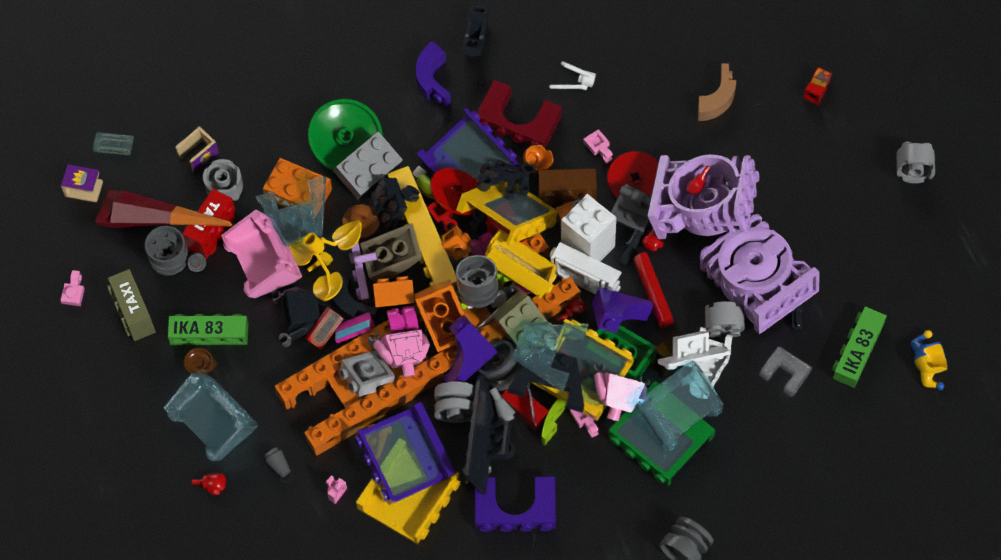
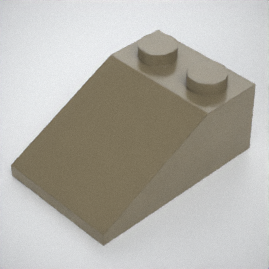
(394, 253)

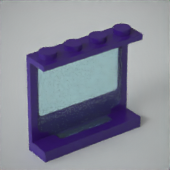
(467, 148)
(404, 454)

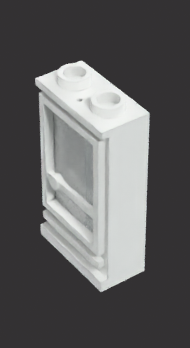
(584, 270)

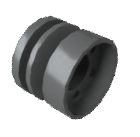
(166, 241)
(477, 281)
(686, 540)

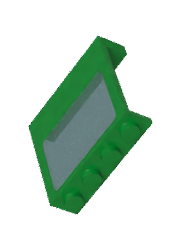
(641, 448)

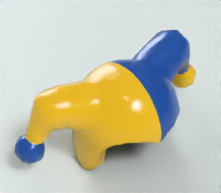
(929, 360)

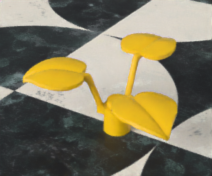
(345, 237)

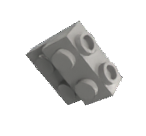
(365, 373)

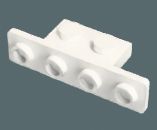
(692, 348)

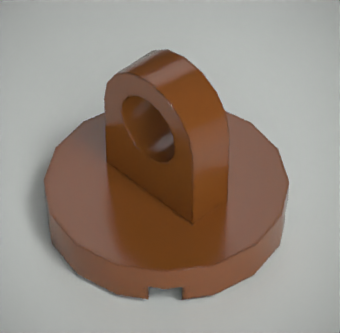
(369, 222)

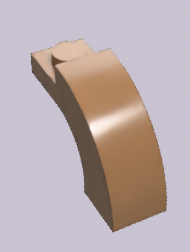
(718, 102)

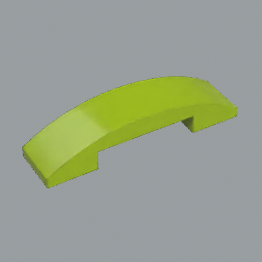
(550, 426)

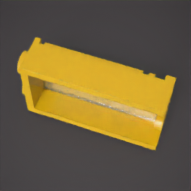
(522, 264)

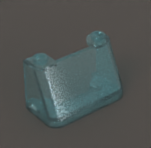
(676, 406)
(211, 415)

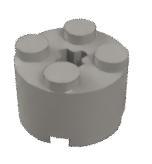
(915, 162)
(223, 177)
(724, 319)

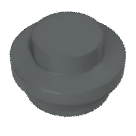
(196, 262)

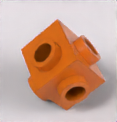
(456, 243)

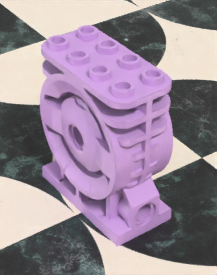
(714, 208)
(763, 295)

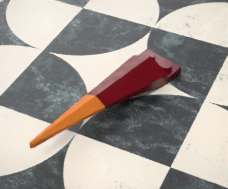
(130, 210)

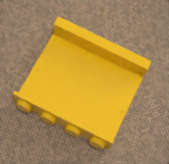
(412, 514)

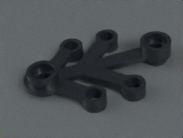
(525, 172)

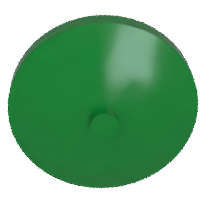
(340, 130)

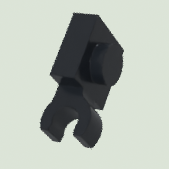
(478, 224)

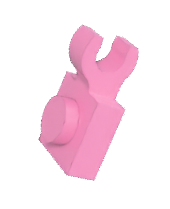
(597, 144)
(73, 292)
(584, 420)
(336, 489)

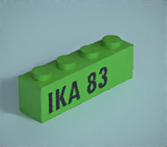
(208, 330)
(859, 346)

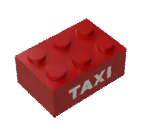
(204, 238)

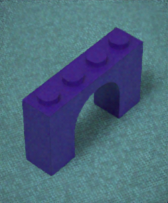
(539, 516)

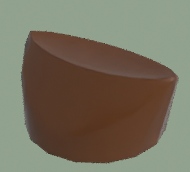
(199, 361)

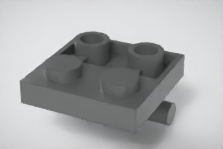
(632, 208)

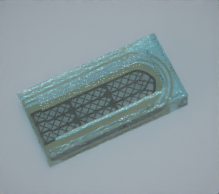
(113, 143)

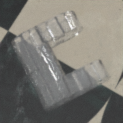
(791, 364)

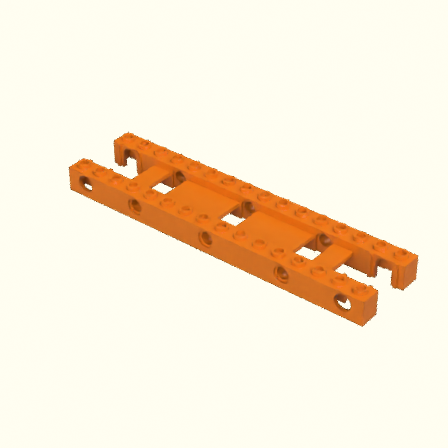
(364, 411)

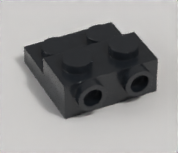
(388, 202)

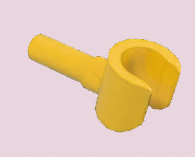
(327, 259)

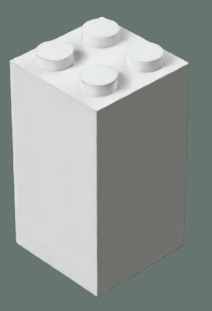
(589, 229)

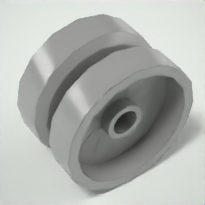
(454, 402)

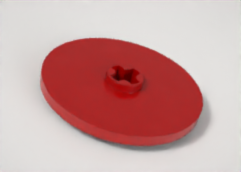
(629, 165)
(446, 183)

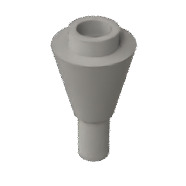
(503, 409)

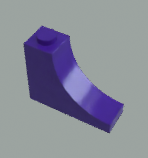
(614, 307)
(472, 350)

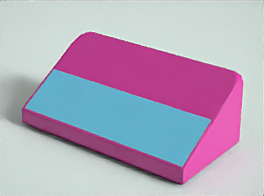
(354, 327)

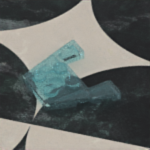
(300, 219)
(539, 346)

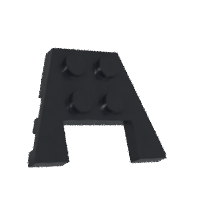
(563, 363)

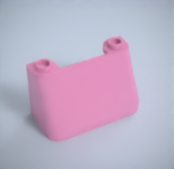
(261, 254)

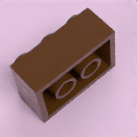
(566, 186)

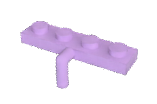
(359, 274)

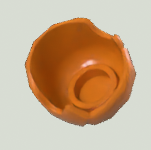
(538, 157)

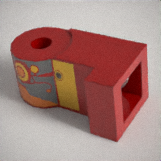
(817, 85)

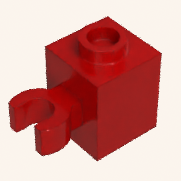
(441, 215)

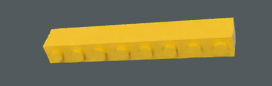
(433, 254)

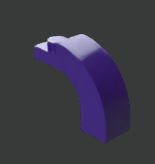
(428, 62)

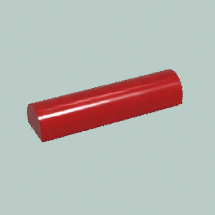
(653, 290)

